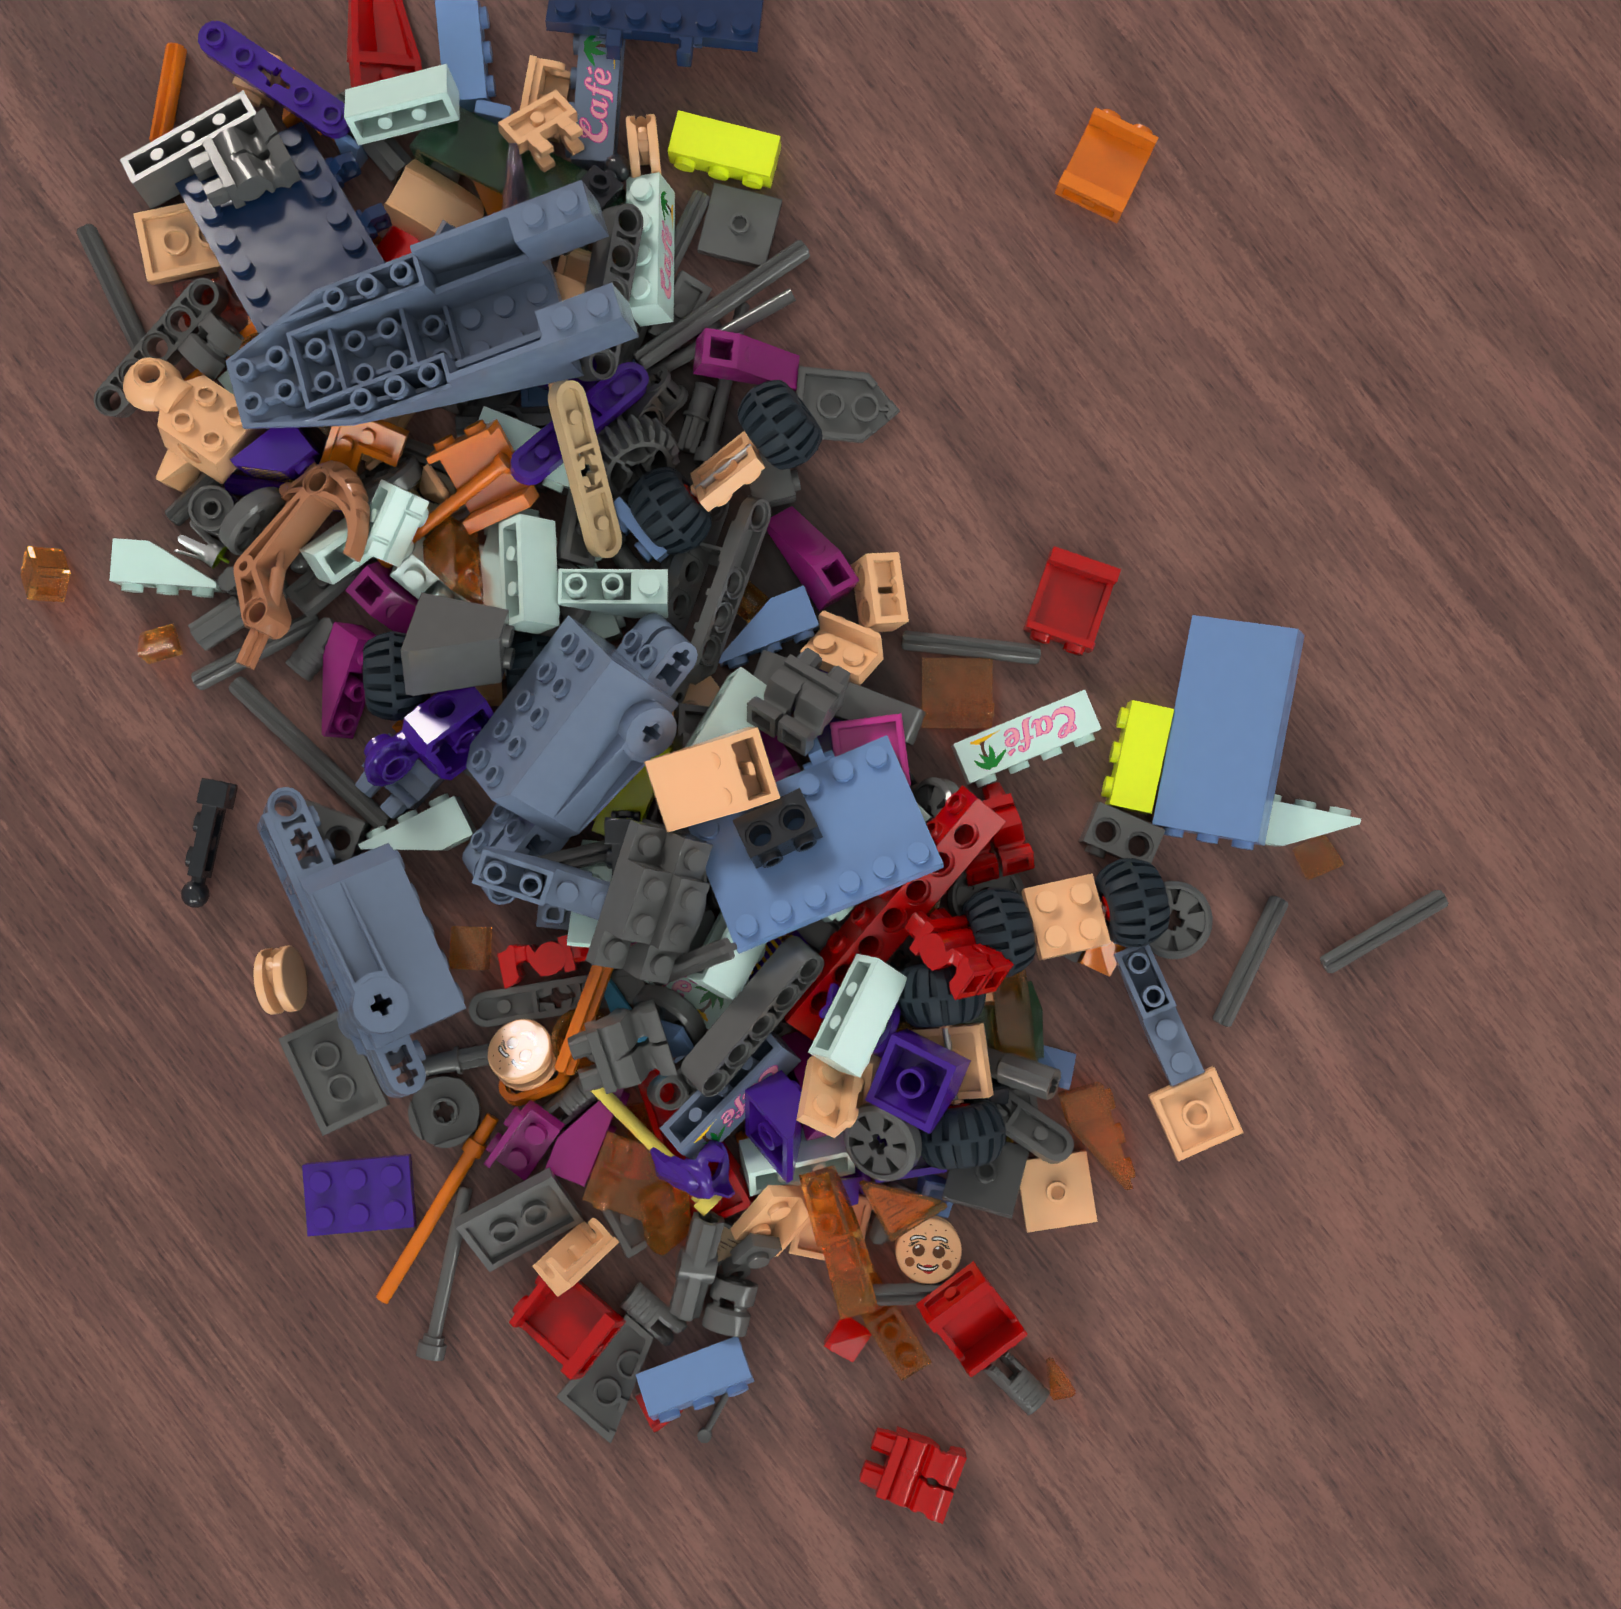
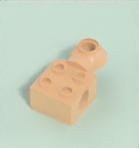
(195, 415)

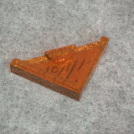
(900, 1209)

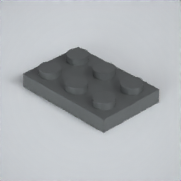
(332, 1074)
(518, 1219)

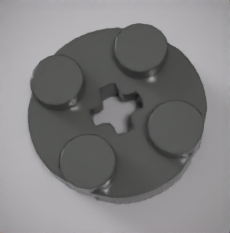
(435, 1129)

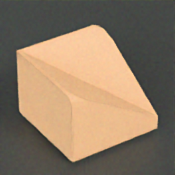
(177, 472)

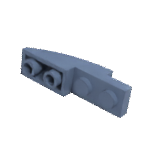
(541, 881)
(1158, 1014)

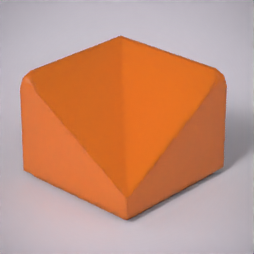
(1101, 958)

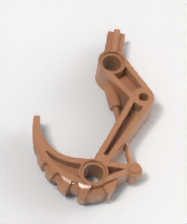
(263, 565)

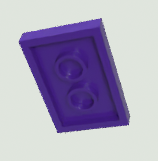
(359, 1195)

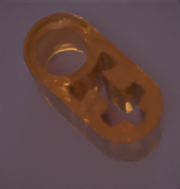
(665, 1218)

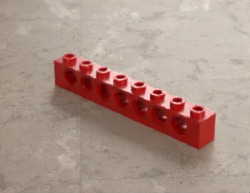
(887, 931)

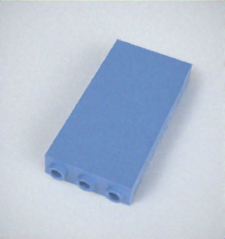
(1228, 731)

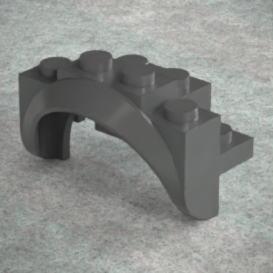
(651, 903)

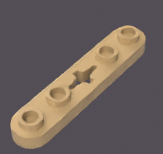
(590, 492)

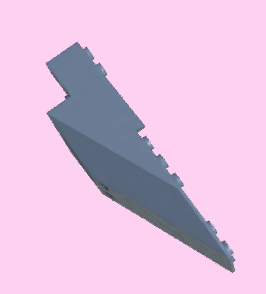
(437, 326)

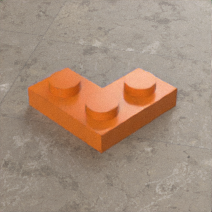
(376, 439)

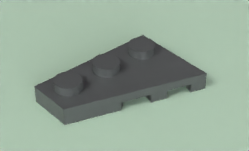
(607, 1385)

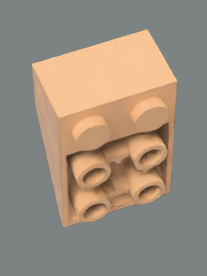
(712, 779)

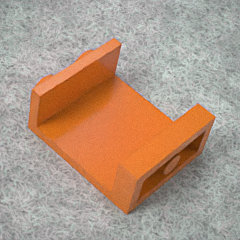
(1106, 164)
(468, 457)

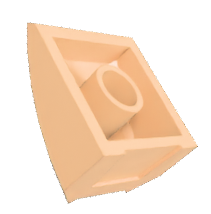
(426, 198)

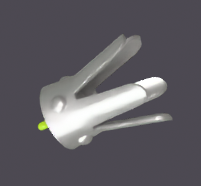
(209, 554)

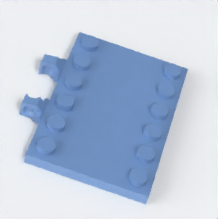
(867, 847)

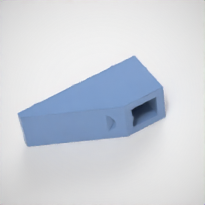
(779, 621)

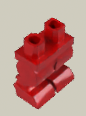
(1008, 842)
(950, 942)
(545, 959)
(905, 1470)

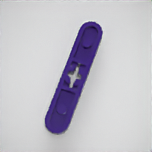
(248, 60)
(606, 402)

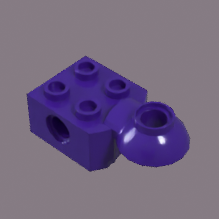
(435, 733)

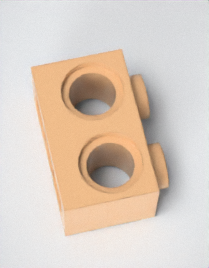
(880, 592)

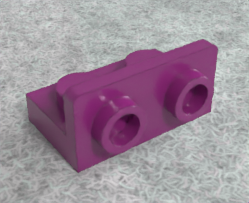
(526, 1139)

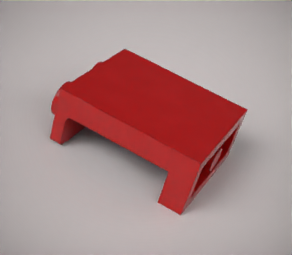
(1070, 601)
(972, 1319)
(569, 1326)

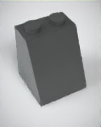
(455, 645)

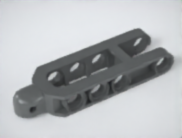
(732, 559)

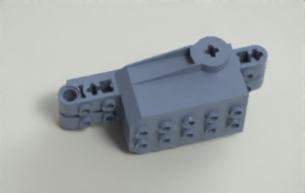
(575, 735)
(366, 940)

